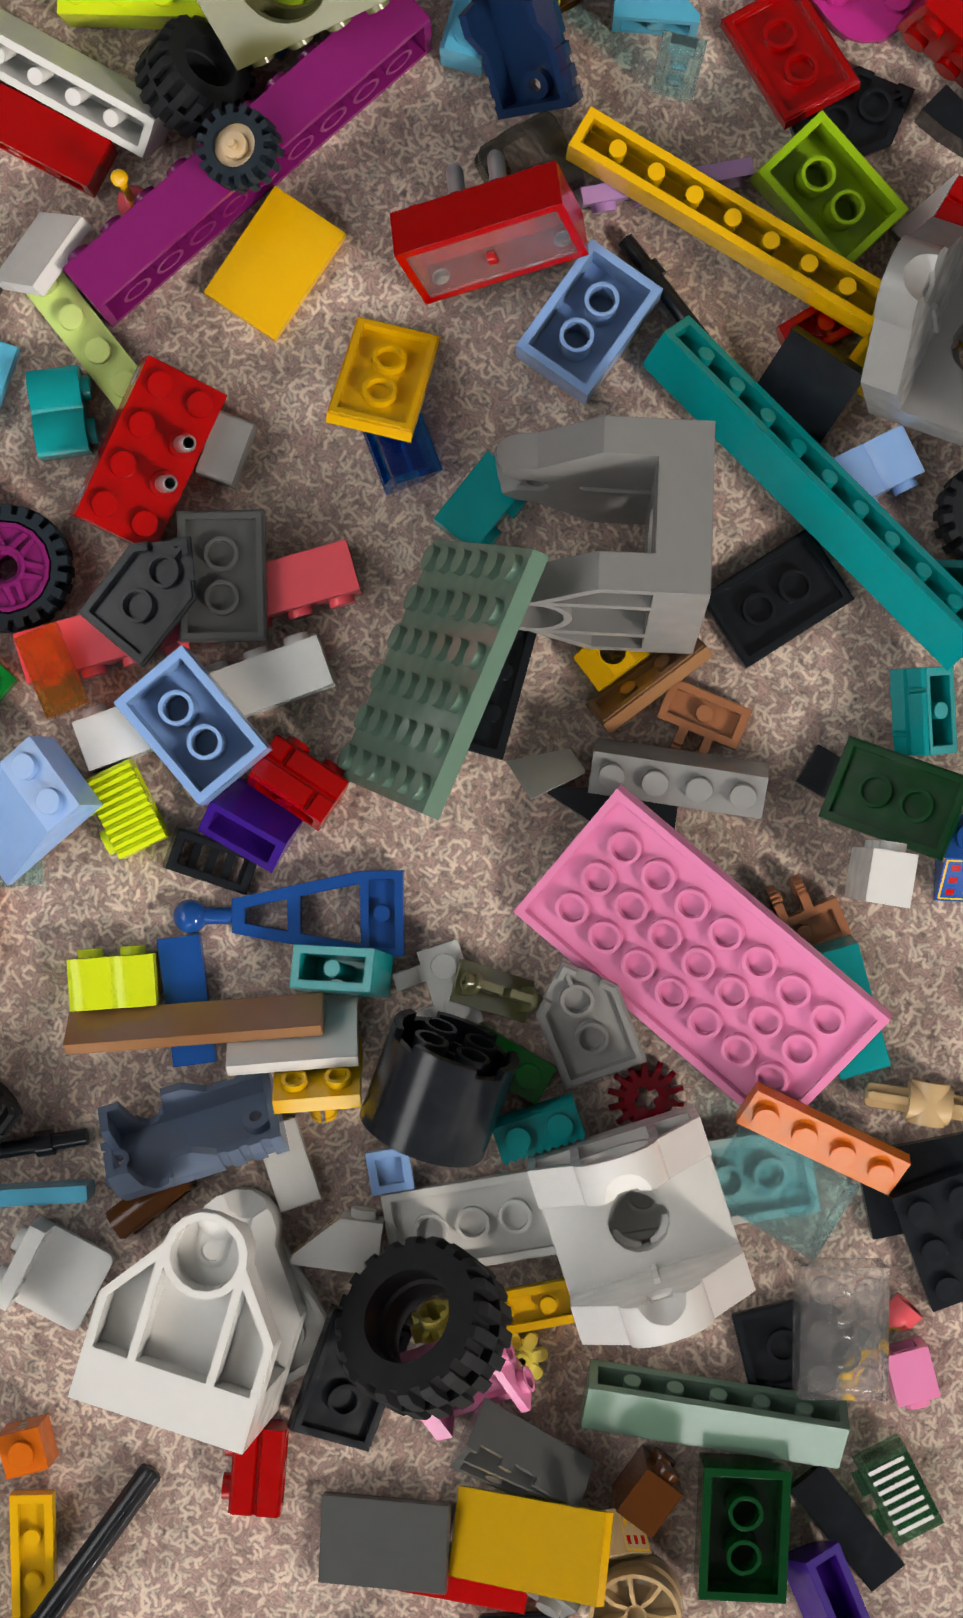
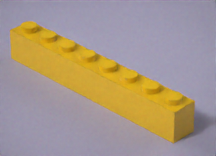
(725, 220)

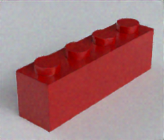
(53, 142)

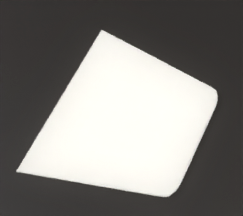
(546, 771)

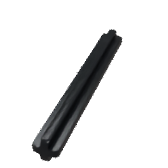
(99, 1543)

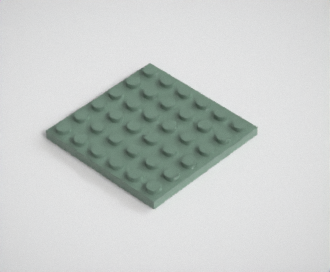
(440, 671)

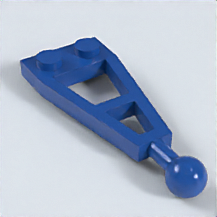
(380, 912)

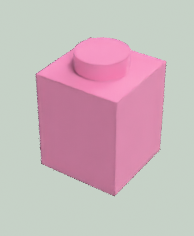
(911, 1374)

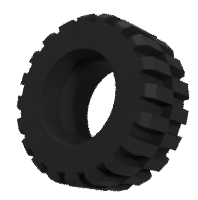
(463, 1355)

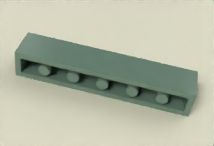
(713, 1414)

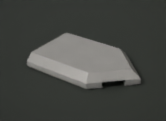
(587, 1026)

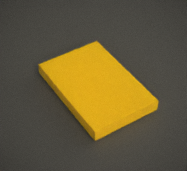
(275, 264)
(383, 379)

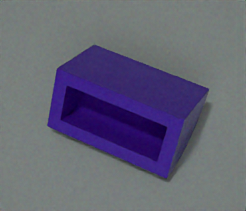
(250, 825)
(824, 1582)

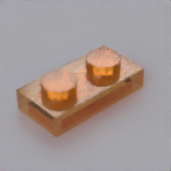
(52, 670)

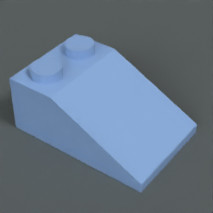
(39, 803)

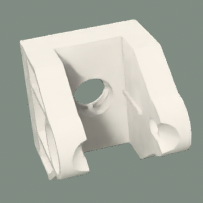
(617, 1284)
(199, 1326)

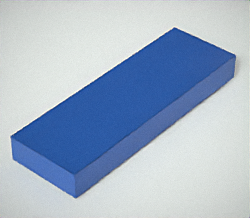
(185, 982)

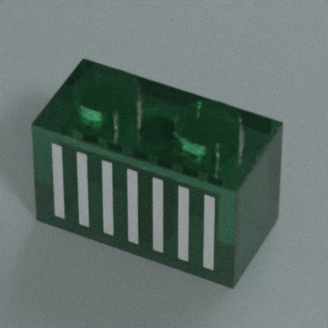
(897, 1489)

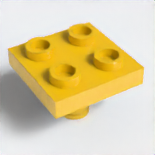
(319, 1090)

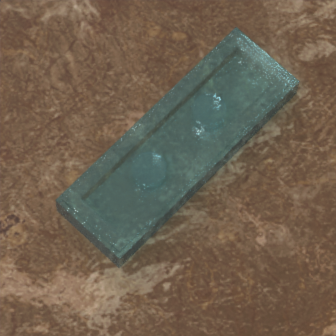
(678, 65)

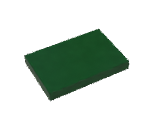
(895, 798)

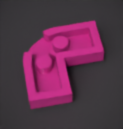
(862, 19)

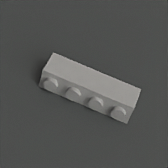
(680, 777)

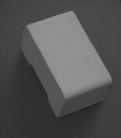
(226, 450)

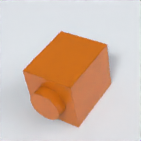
(27, 1446)

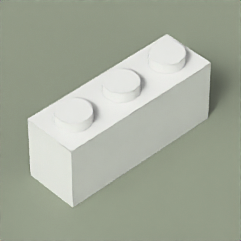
(882, 873)

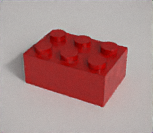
(938, 32)

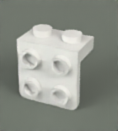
(54, 1273)

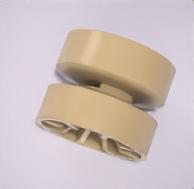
(640, 1590)

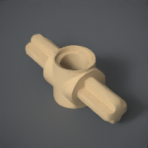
(919, 1101)

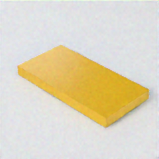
(531, 1545)

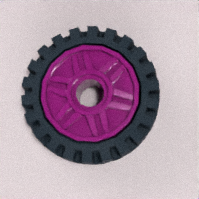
(42, 570)

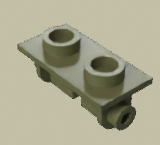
(494, 991)

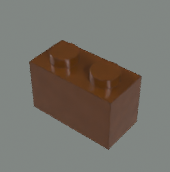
(647, 1489)

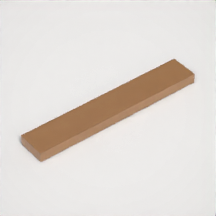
(195, 1023)

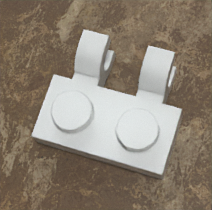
(438, 969)

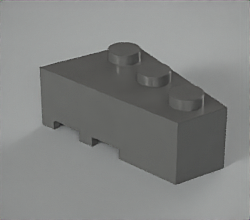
(520, 1457)

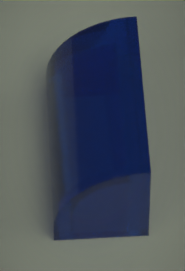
(402, 462)

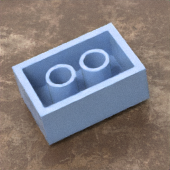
(588, 322)
(192, 725)

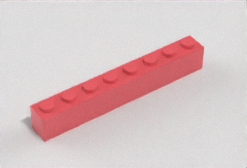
(293, 589)

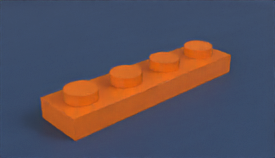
(822, 1138)

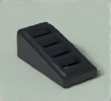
(175, 850)

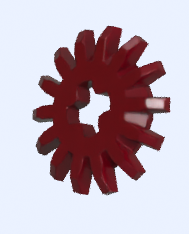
(651, 1080)

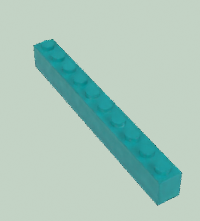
(812, 487)

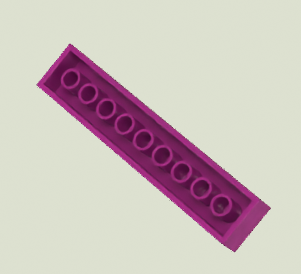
(191, 209)

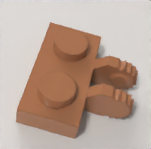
(703, 715)
(814, 921)

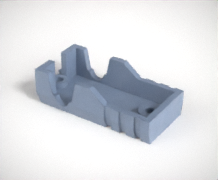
(191, 1136)

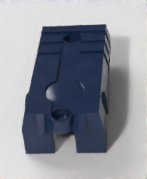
(520, 45)

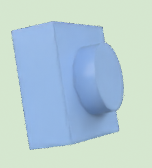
(389, 1171)

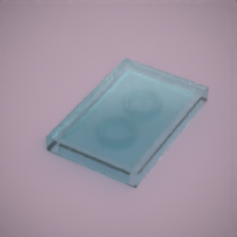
(782, 1191)

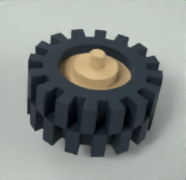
(239, 148)

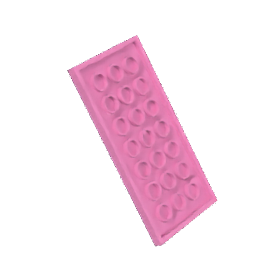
(700, 956)

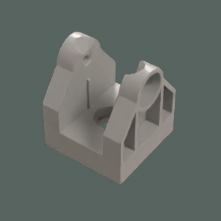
(912, 355)
(622, 474)

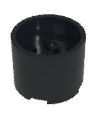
(438, 1089)

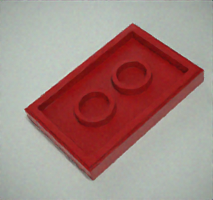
(790, 57)

